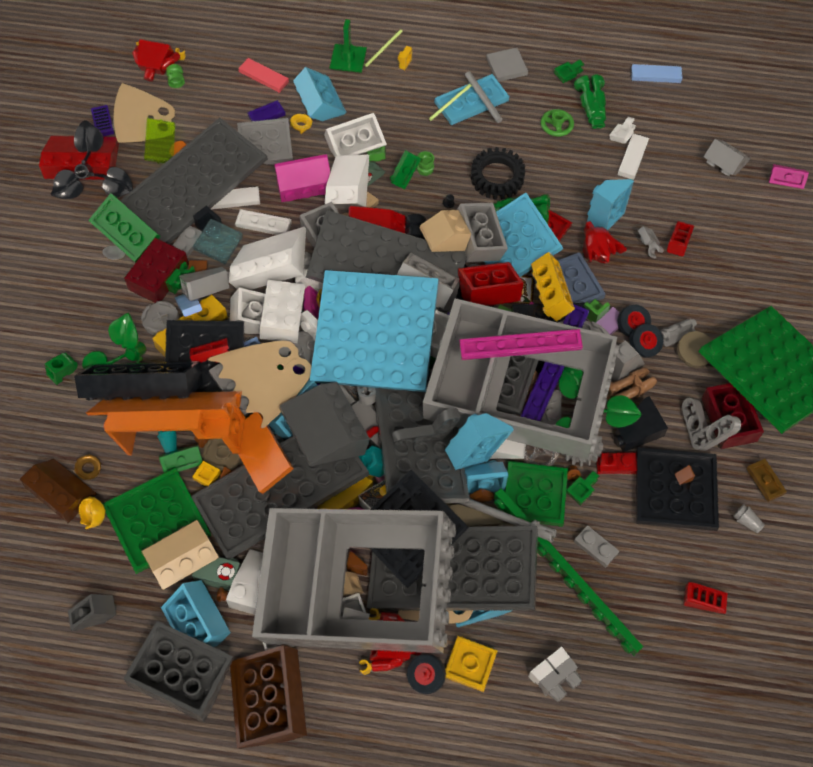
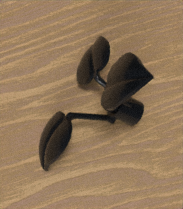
(67, 183)

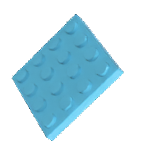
(525, 235)

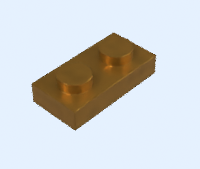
(766, 480)

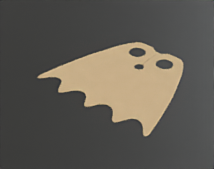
(259, 379)

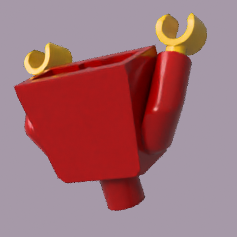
(155, 57)
(382, 659)

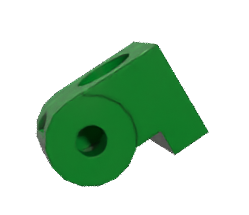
(60, 367)

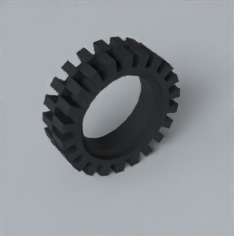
(502, 157)

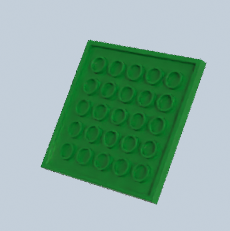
(768, 366)

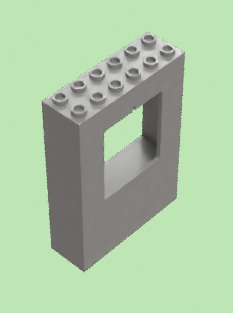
(477, 383)
(307, 569)

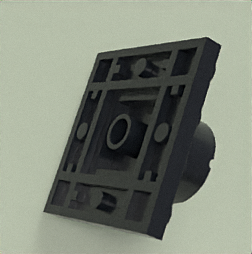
(411, 494)

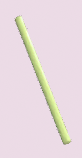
(383, 48)
(448, 103)

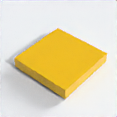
(470, 663)

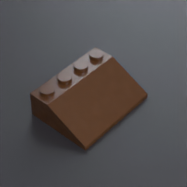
(268, 697)

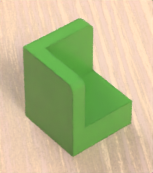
(597, 310)

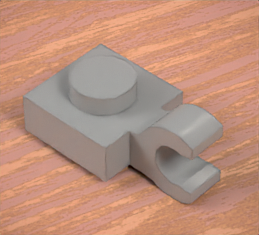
(649, 238)

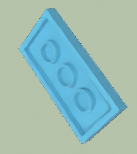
(469, 102)

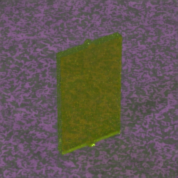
(159, 140)

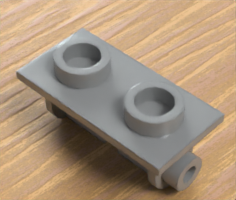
(675, 332)

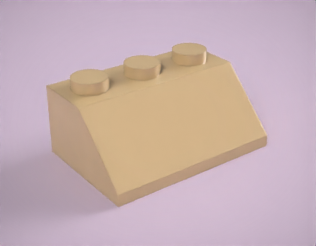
(180, 554)

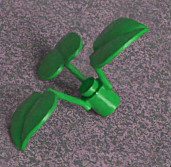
(124, 333)
(620, 409)

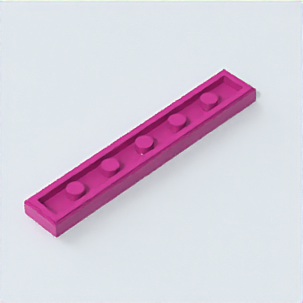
(520, 344)

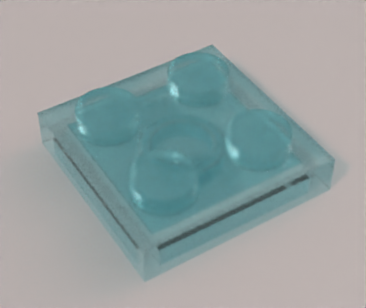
(218, 241)

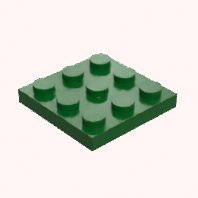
(538, 491)

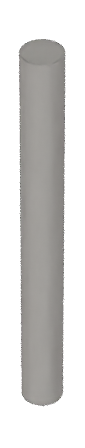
(483, 97)

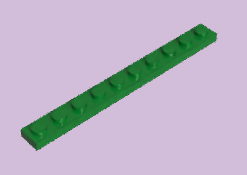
(574, 580)

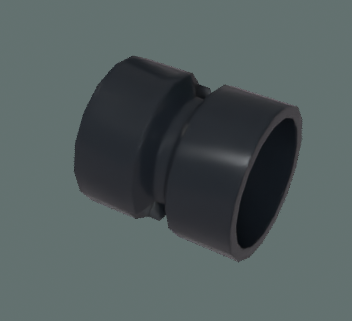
(412, 225)

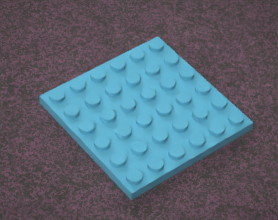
(375, 330)

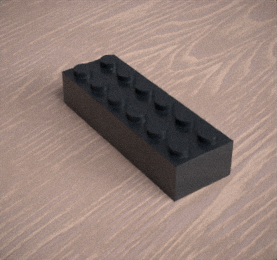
(139, 380)

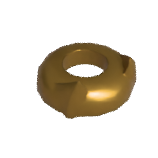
(87, 459)

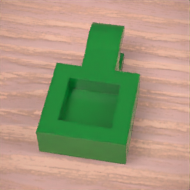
(568, 71)
(173, 282)
(582, 489)

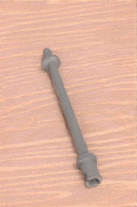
(543, 531)

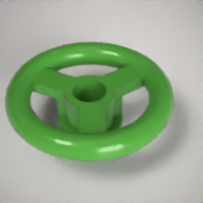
(558, 117)

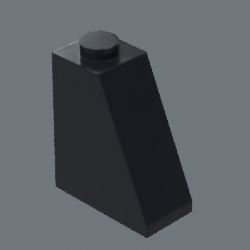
(644, 430)

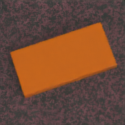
(263, 454)

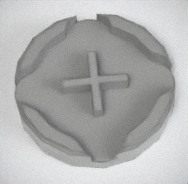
(156, 315)

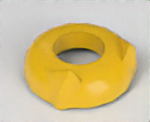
(301, 118)

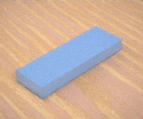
(656, 73)
(188, 307)

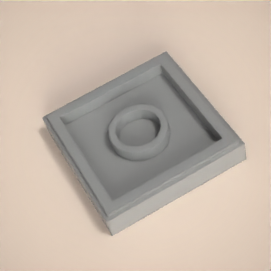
(507, 64)

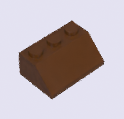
(56, 488)

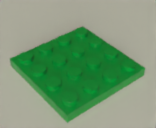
(151, 514)

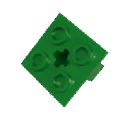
(347, 56)

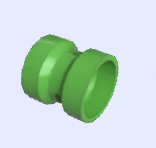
(175, 76)
(426, 163)

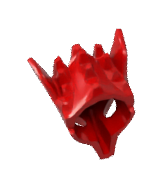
(600, 244)

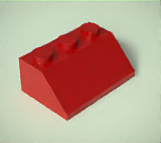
(490, 284)

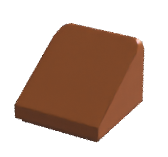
(356, 565)

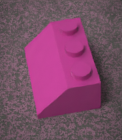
(302, 177)

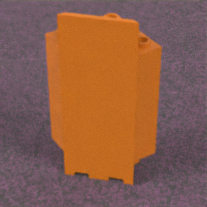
(204, 413)

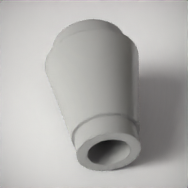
(748, 518)

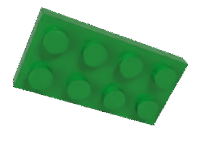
(123, 227)

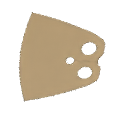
(132, 110)

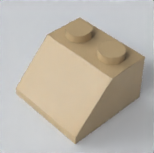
(446, 231)

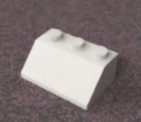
(355, 136)

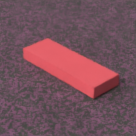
(263, 75)

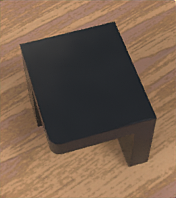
(203, 216)

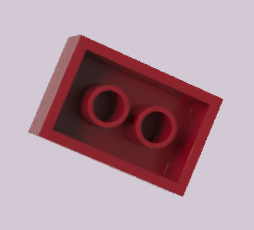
(153, 269)
(727, 400)

